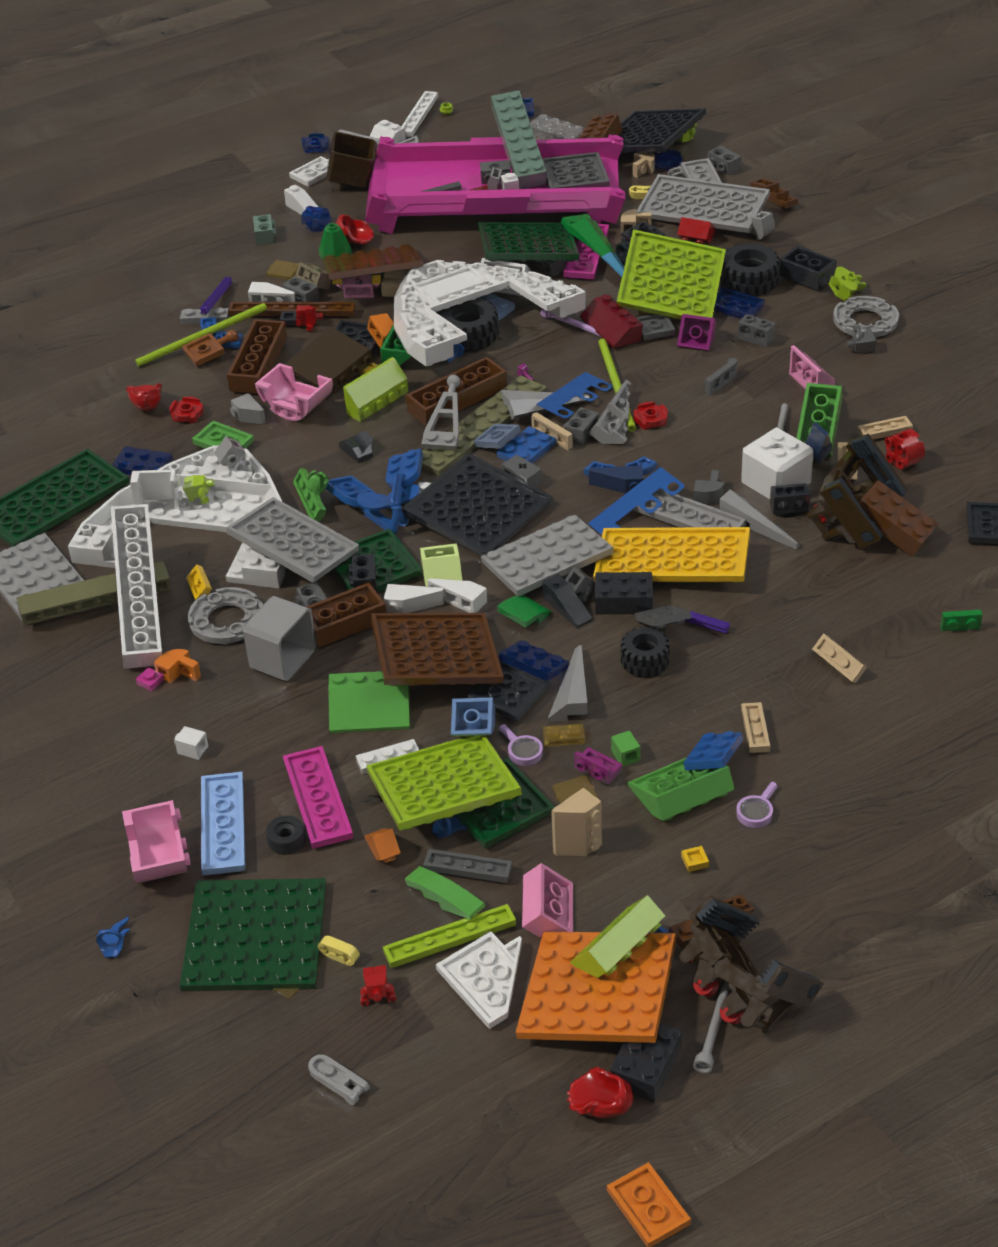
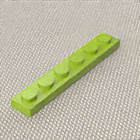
(448, 936)

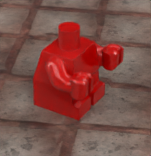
(307, 316)
(376, 985)

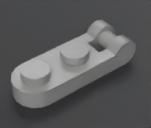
(337, 1078)

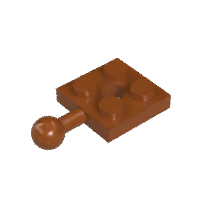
(212, 347)

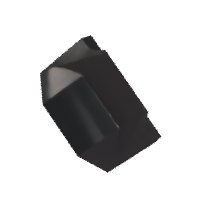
(358, 446)

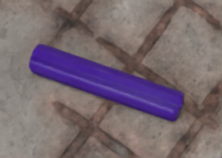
(708, 622)

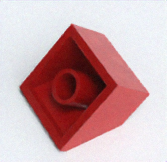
(696, 230)

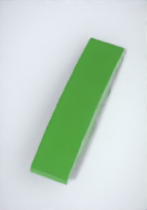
(445, 892)

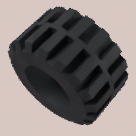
(645, 652)

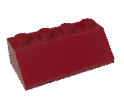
(612, 322)

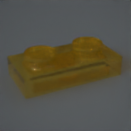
(563, 735)

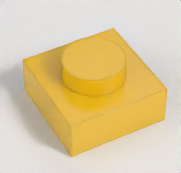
(695, 858)

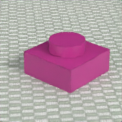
(149, 679)

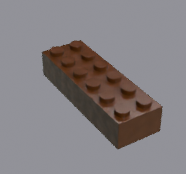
(256, 355)
(476, 383)

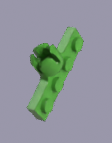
(309, 489)

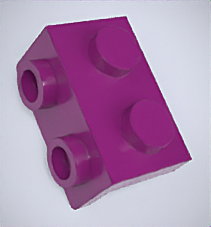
(597, 765)

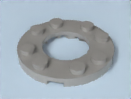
(888, 313)
(229, 596)

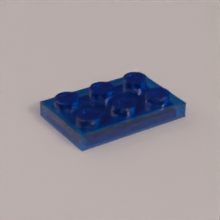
(737, 303)
(139, 459)
(533, 660)

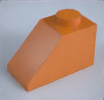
(379, 327)
(383, 844)

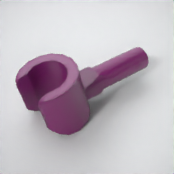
(523, 369)

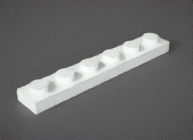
(419, 112)

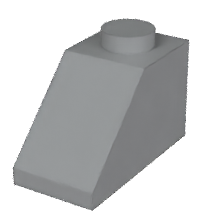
(247, 410)

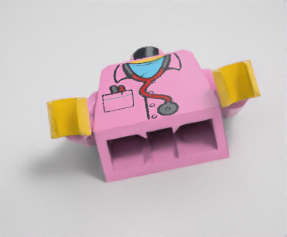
(359, 286)

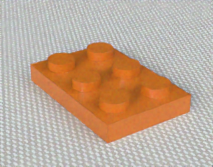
(648, 1205)

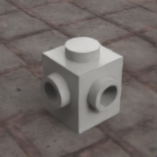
(229, 452)

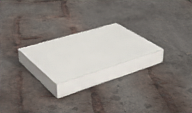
(311, 172)

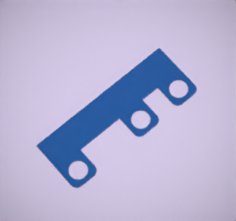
(574, 388)
(637, 496)

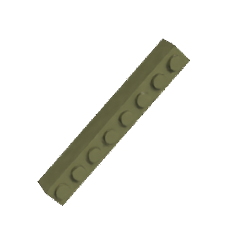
(78, 596)

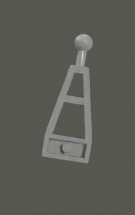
(438, 439)

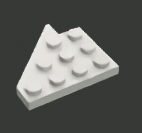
(484, 976)

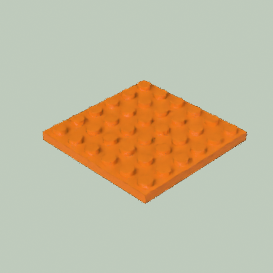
(579, 1007)

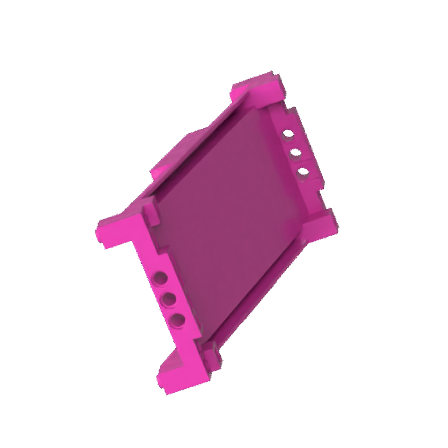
(408, 168)

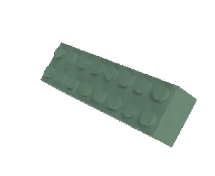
(518, 139)

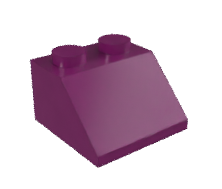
(696, 332)

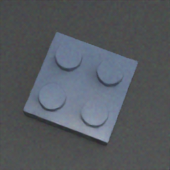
(497, 436)

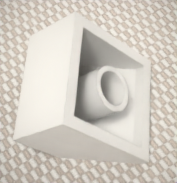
(388, 129)

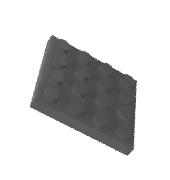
(576, 171)

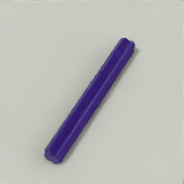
(215, 295)

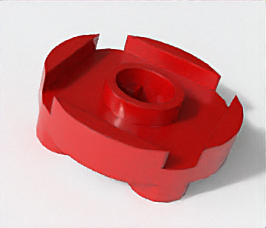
(186, 410)
(657, 418)

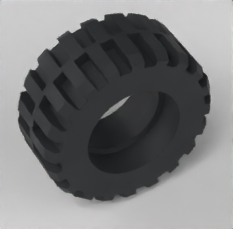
(750, 269)
(477, 320)

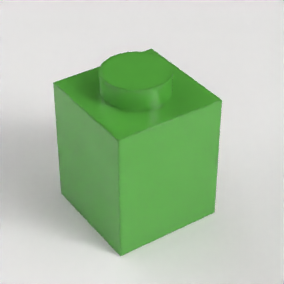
(625, 748)

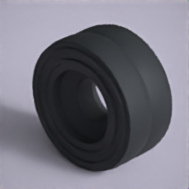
(288, 844)

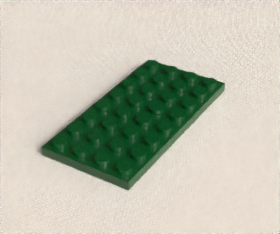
(57, 496)

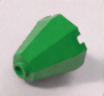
(333, 242)

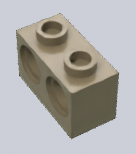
(313, 275)

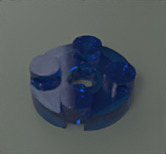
(315, 143)
(668, 160)
(322, 215)

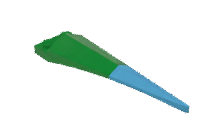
(591, 234)

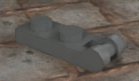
(721, 376)

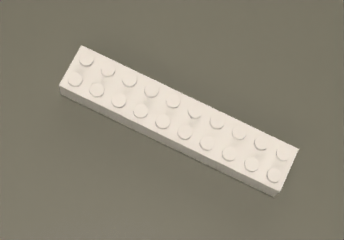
(136, 586)

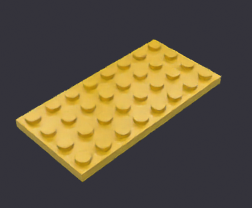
(678, 553)

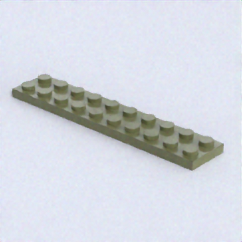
(471, 427)

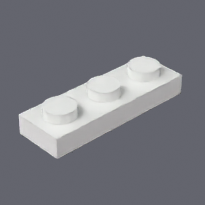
(385, 753)

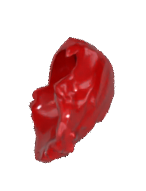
(355, 230)
(145, 396)
(600, 1094)

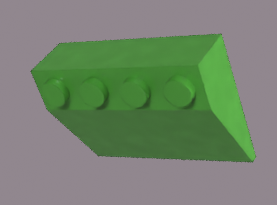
(365, 704)
(678, 790)

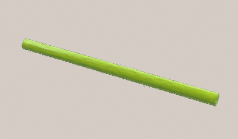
(212, 329)
(614, 378)

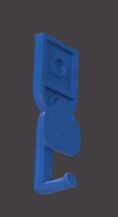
(400, 476)
(357, 494)

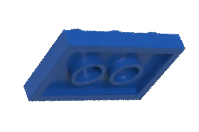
(528, 444)
(713, 750)

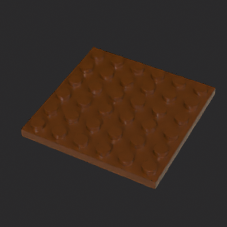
(371, 262)
(435, 649)

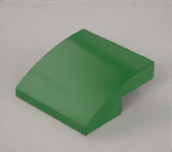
(523, 610)

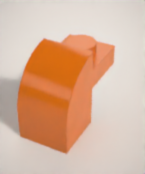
(175, 663)

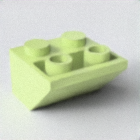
(441, 563)

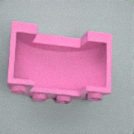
(288, 397)
(155, 842)

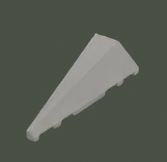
(524, 402)
(612, 423)
(739, 506)
(572, 693)

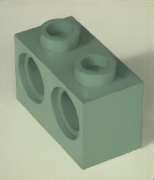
(264, 229)

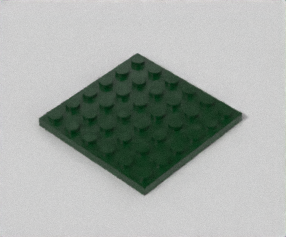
(527, 242)
(254, 935)

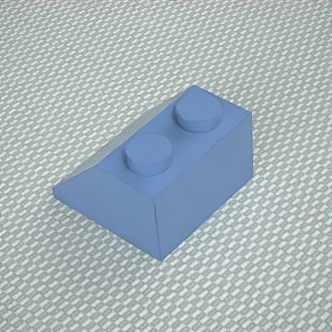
(472, 717)

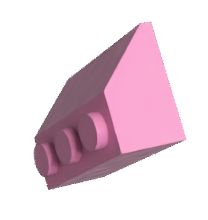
(806, 370)
(547, 901)

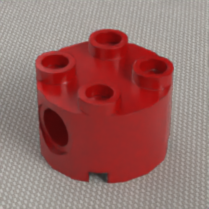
(904, 449)

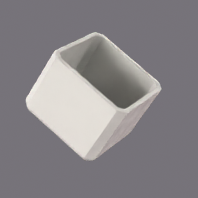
(776, 461)

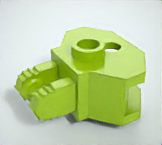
(846, 283)

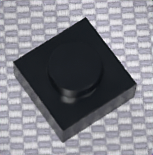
(289, 317)

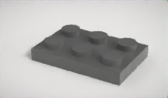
(662, 616)

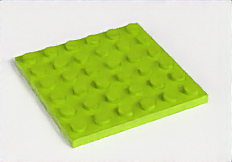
(670, 276)
(442, 781)

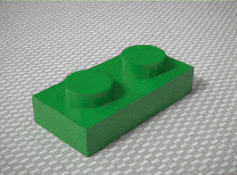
(961, 620)

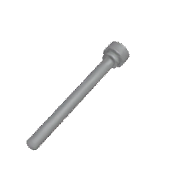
(704, 1060)

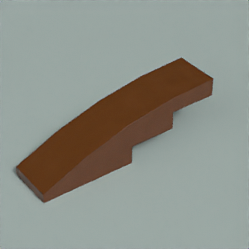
(777, 195)

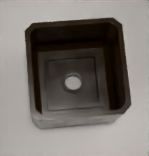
(351, 160)

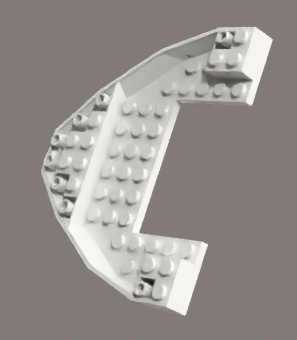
(446, 284)
(233, 496)

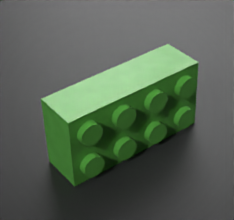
(822, 406)

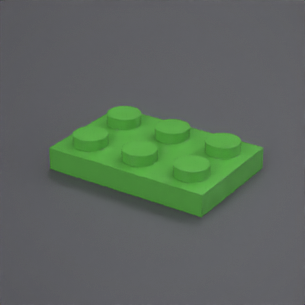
(215, 433)

